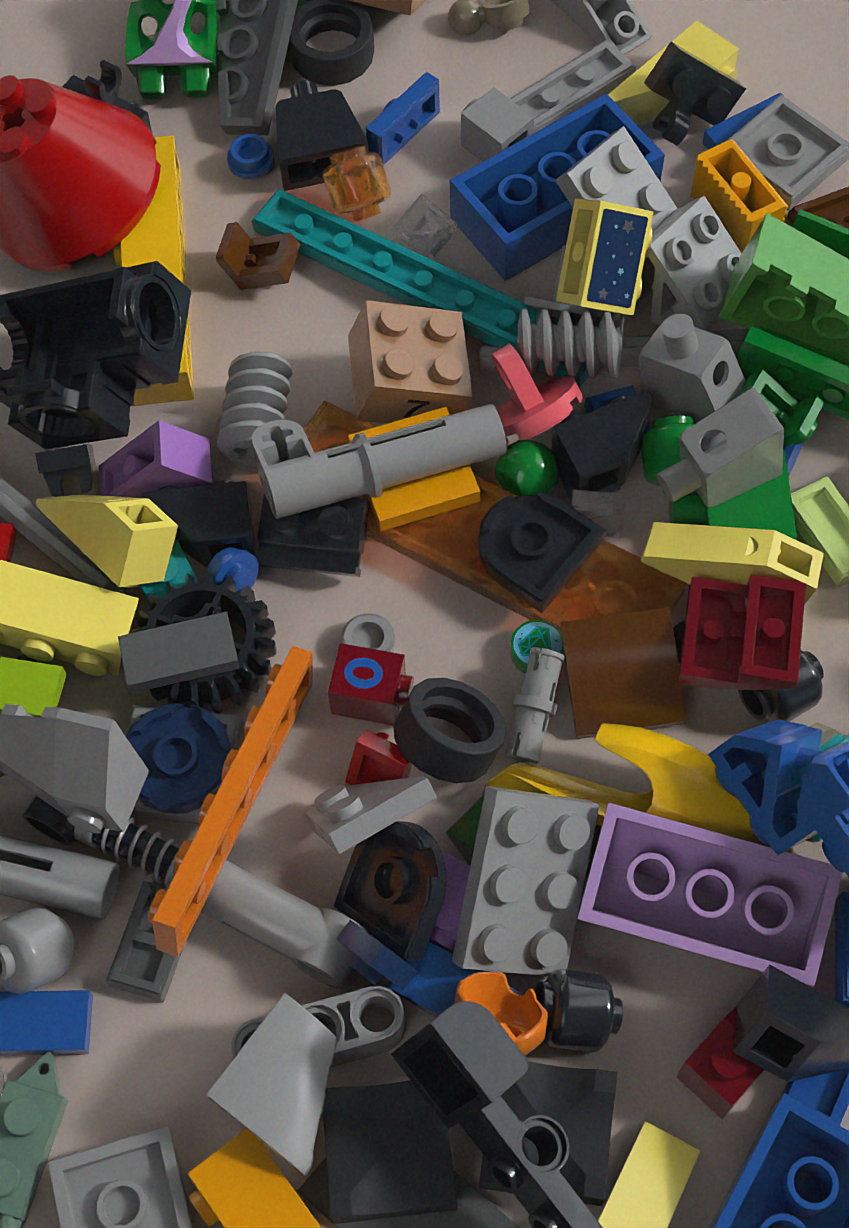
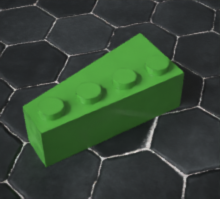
(791, 290)

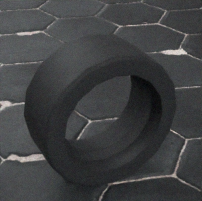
(335, 66)
(438, 753)

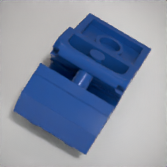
(789, 786)

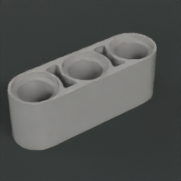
(345, 1016)

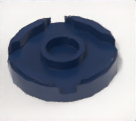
(183, 756)

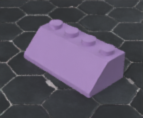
(710, 893)

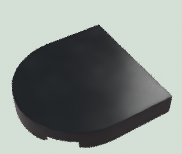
(536, 545)
(396, 888)

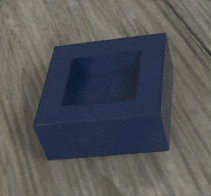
(373, 958)

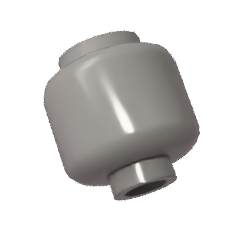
(33, 950)

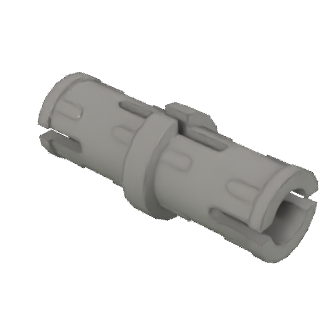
(535, 705)

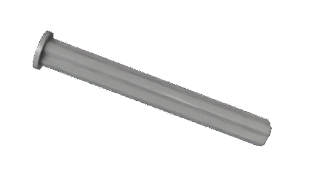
(50, 539)

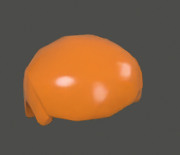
(518, 1015)

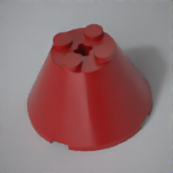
(69, 174)

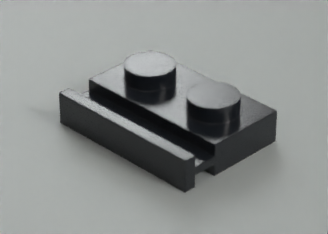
(315, 540)

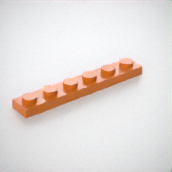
(224, 814)

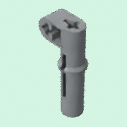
(303, 480)
(57, 877)

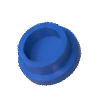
(250, 157)
(237, 563)

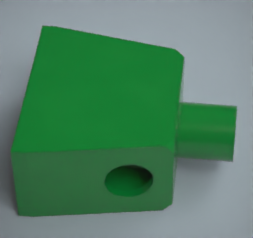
(762, 507)

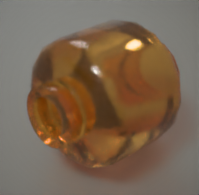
(356, 183)

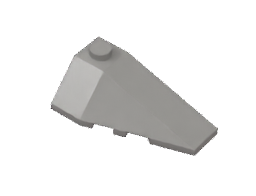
(73, 764)

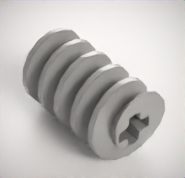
(570, 343)
(253, 397)

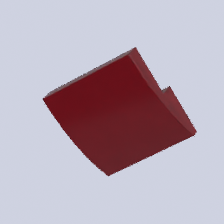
(742, 634)

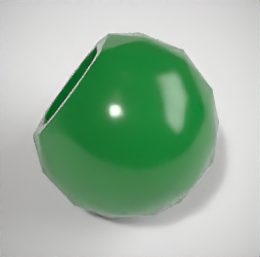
(527, 468)

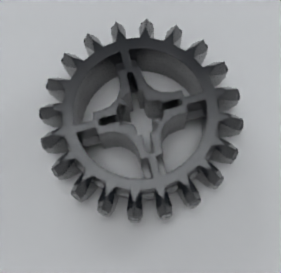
(205, 600)

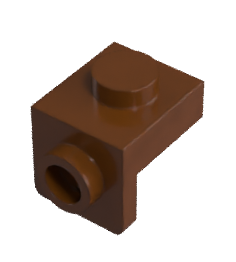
(256, 260)

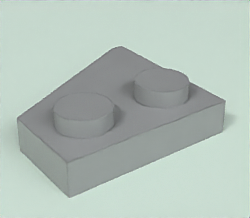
(357, 812)

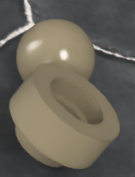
(467, 15)

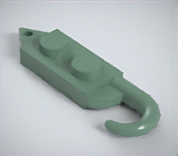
(28, 1126)

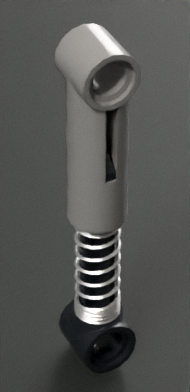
(236, 900)

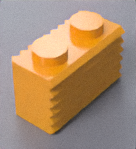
(735, 191)

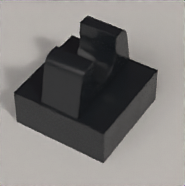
(64, 461)

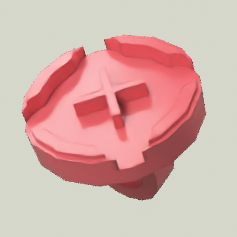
(531, 406)

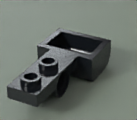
(462, 1070)

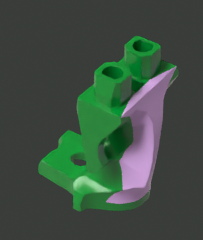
(173, 47)

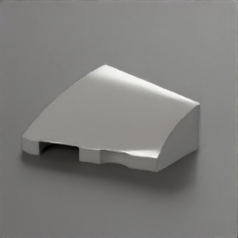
(280, 1082)

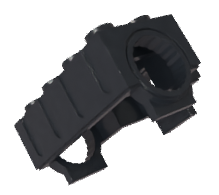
(88, 349)

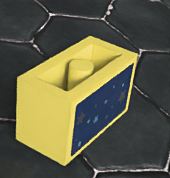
(605, 256)

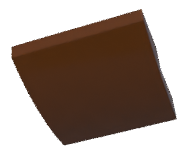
(623, 671)

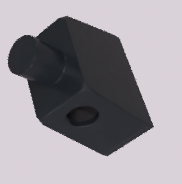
(310, 131)

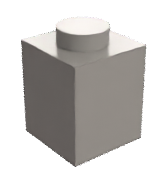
(493, 124)

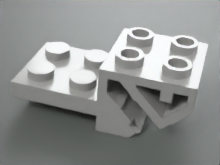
(689, 245)

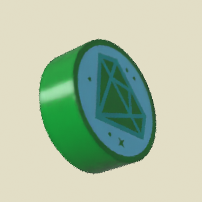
(530, 635)

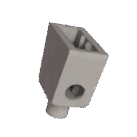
(689, 369)
(727, 452)

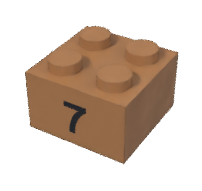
(407, 361)

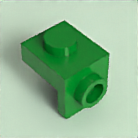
(795, 417)

